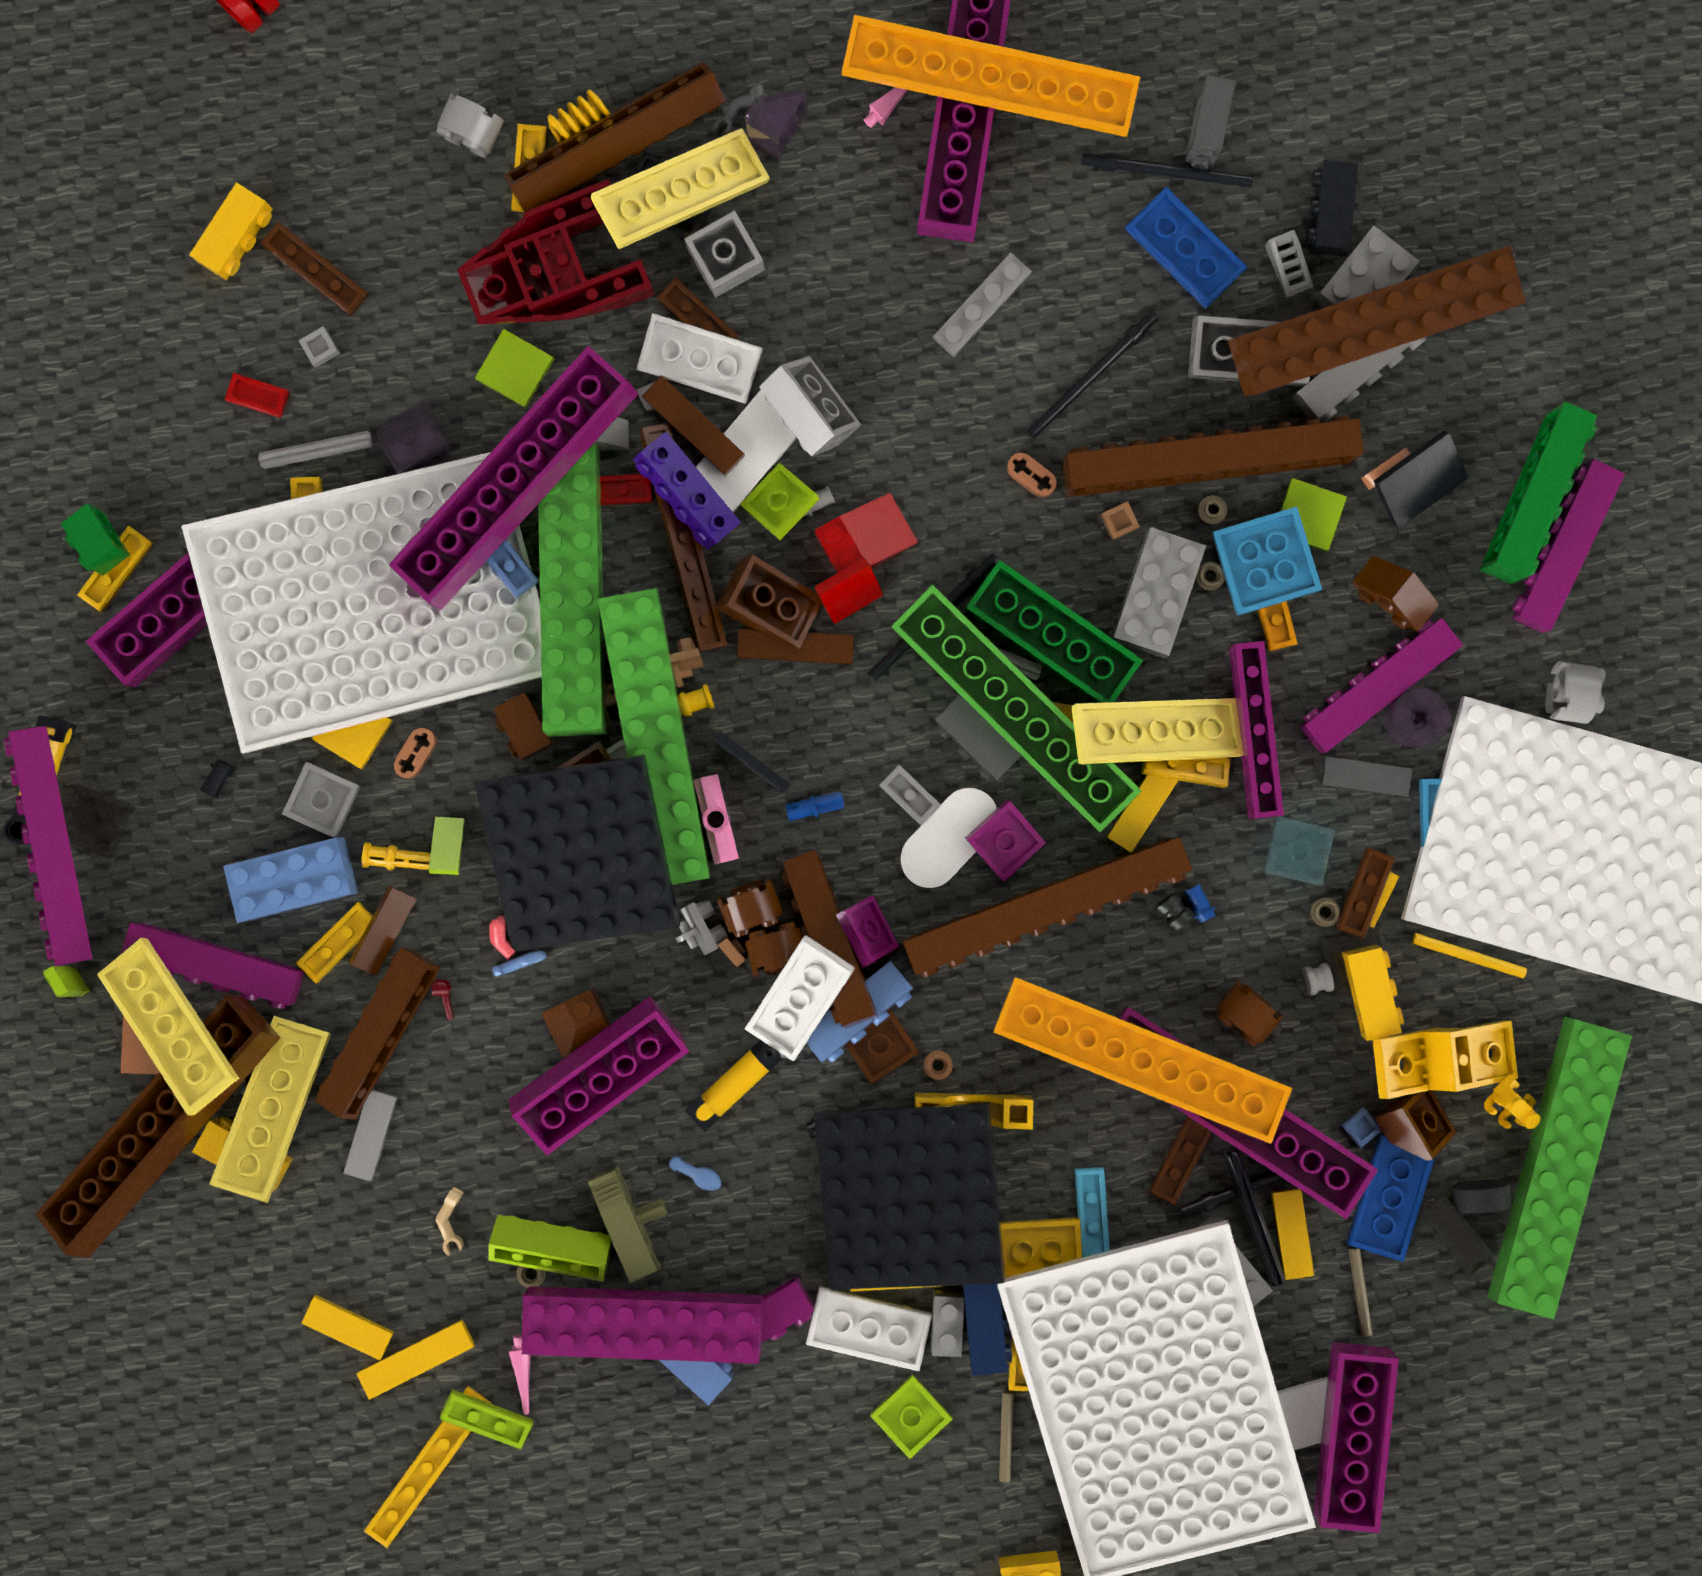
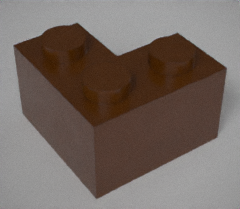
(1396, 592)

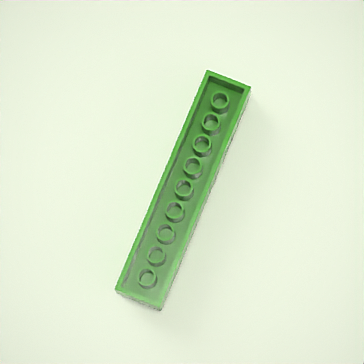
(569, 602)
(1013, 706)
(654, 723)
(1559, 1168)

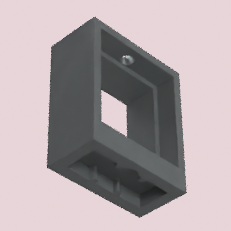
(1209, 122)

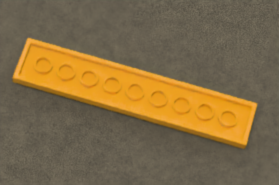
(990, 75)
(1142, 1060)

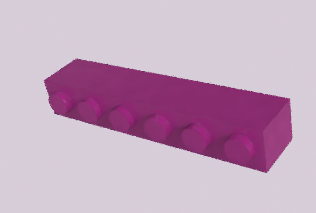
(1568, 545)
(1381, 685)
(1257, 730)
(220, 966)

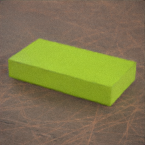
(447, 845)

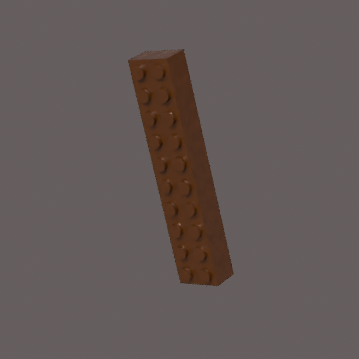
(1376, 321)
(1212, 457)
(1046, 905)
(148, 1139)

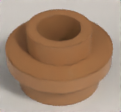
(938, 1074)

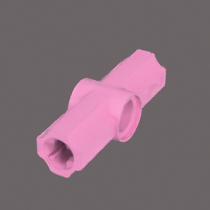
(710, 800)

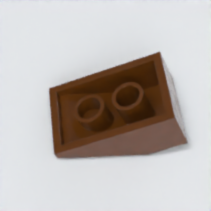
(769, 601)

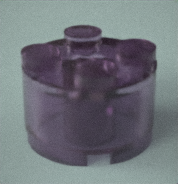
(1433, 718)

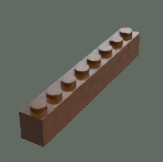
(615, 137)

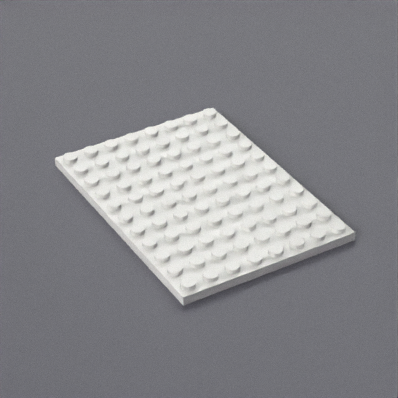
(328, 634)
(1566, 849)
(1156, 1402)

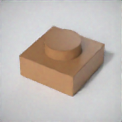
(1120, 521)
(734, 950)

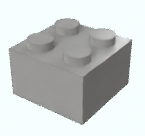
(724, 254)

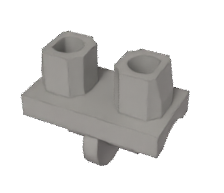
(706, 939)

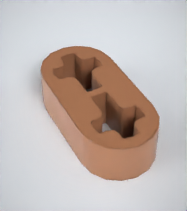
(1371, 476)
(1027, 480)
(421, 756)

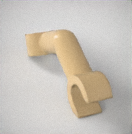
(443, 1223)

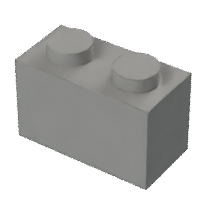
(947, 1323)

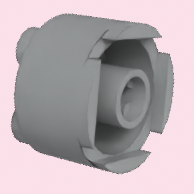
(469, 125)
(1575, 692)

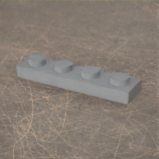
(982, 304)

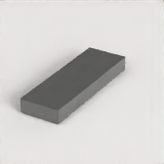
(1366, 776)

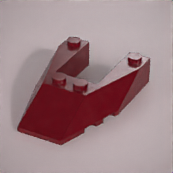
(536, 272)

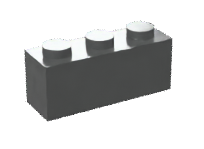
(976, 739)

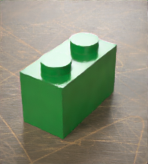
(94, 539)

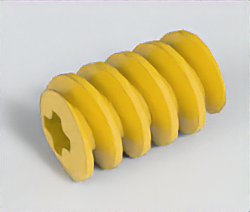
(577, 117)

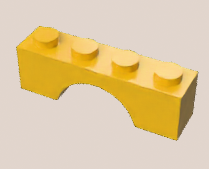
(1005, 1110)

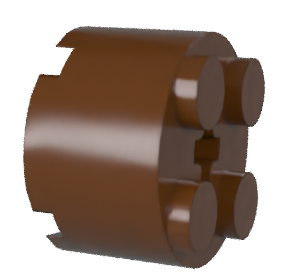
(750, 906)
(772, 950)
(1248, 1012)

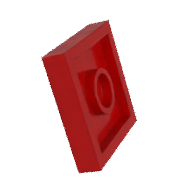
(849, 590)

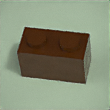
(522, 726)

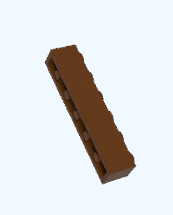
(819, 909)
(377, 1033)

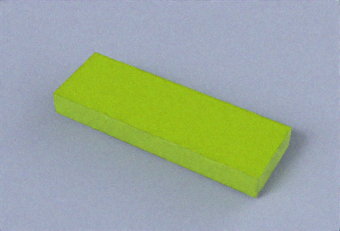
(66, 981)
(486, 1419)

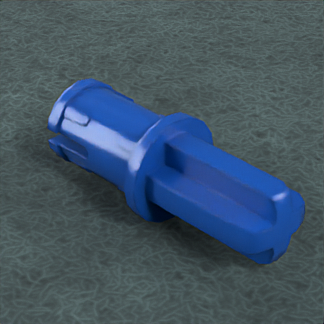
(814, 806)

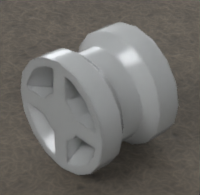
(1318, 979)

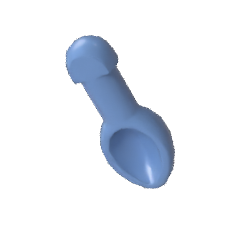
(519, 962)
(703, 1177)

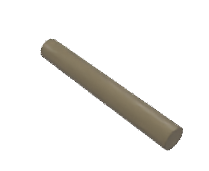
(1360, 1292)
(1006, 1437)

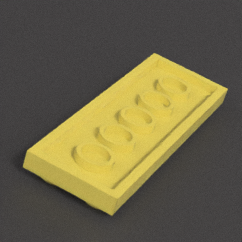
(679, 188)
(1157, 730)
(167, 1026)
(270, 1111)

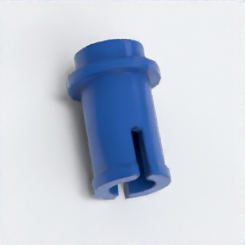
(1199, 903)

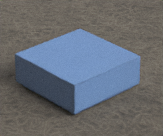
(1361, 1127)

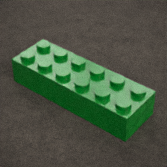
(1539, 493)
(1052, 635)

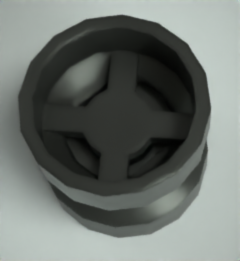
(1173, 911)

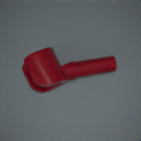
(443, 989)

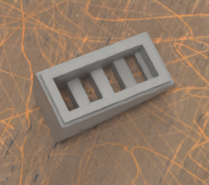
(1299, 261)

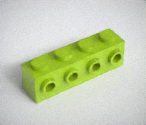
(550, 1247)

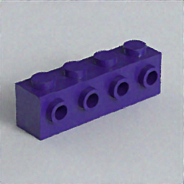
(686, 491)

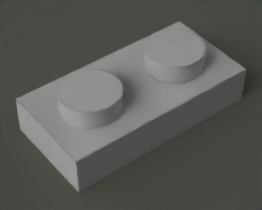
(910, 795)

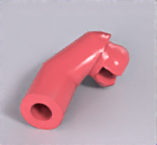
(498, 938)

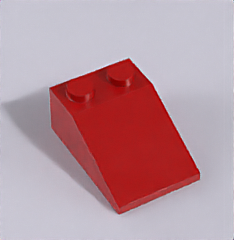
(869, 531)

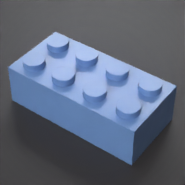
(290, 879)

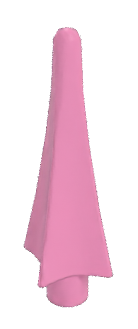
(883, 107)
(521, 1367)

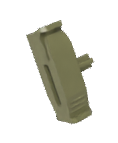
(627, 1222)

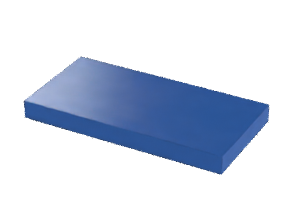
(1186, 247)
(1390, 1202)

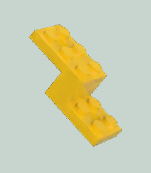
(1445, 1059)

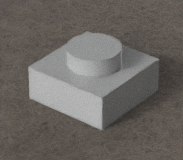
(319, 347)

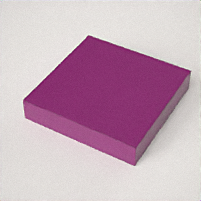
(1005, 840)
(867, 930)

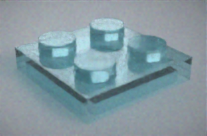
(1299, 851)

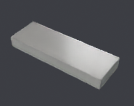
(370, 1135)

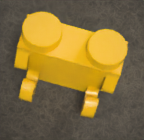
(1513, 1104)

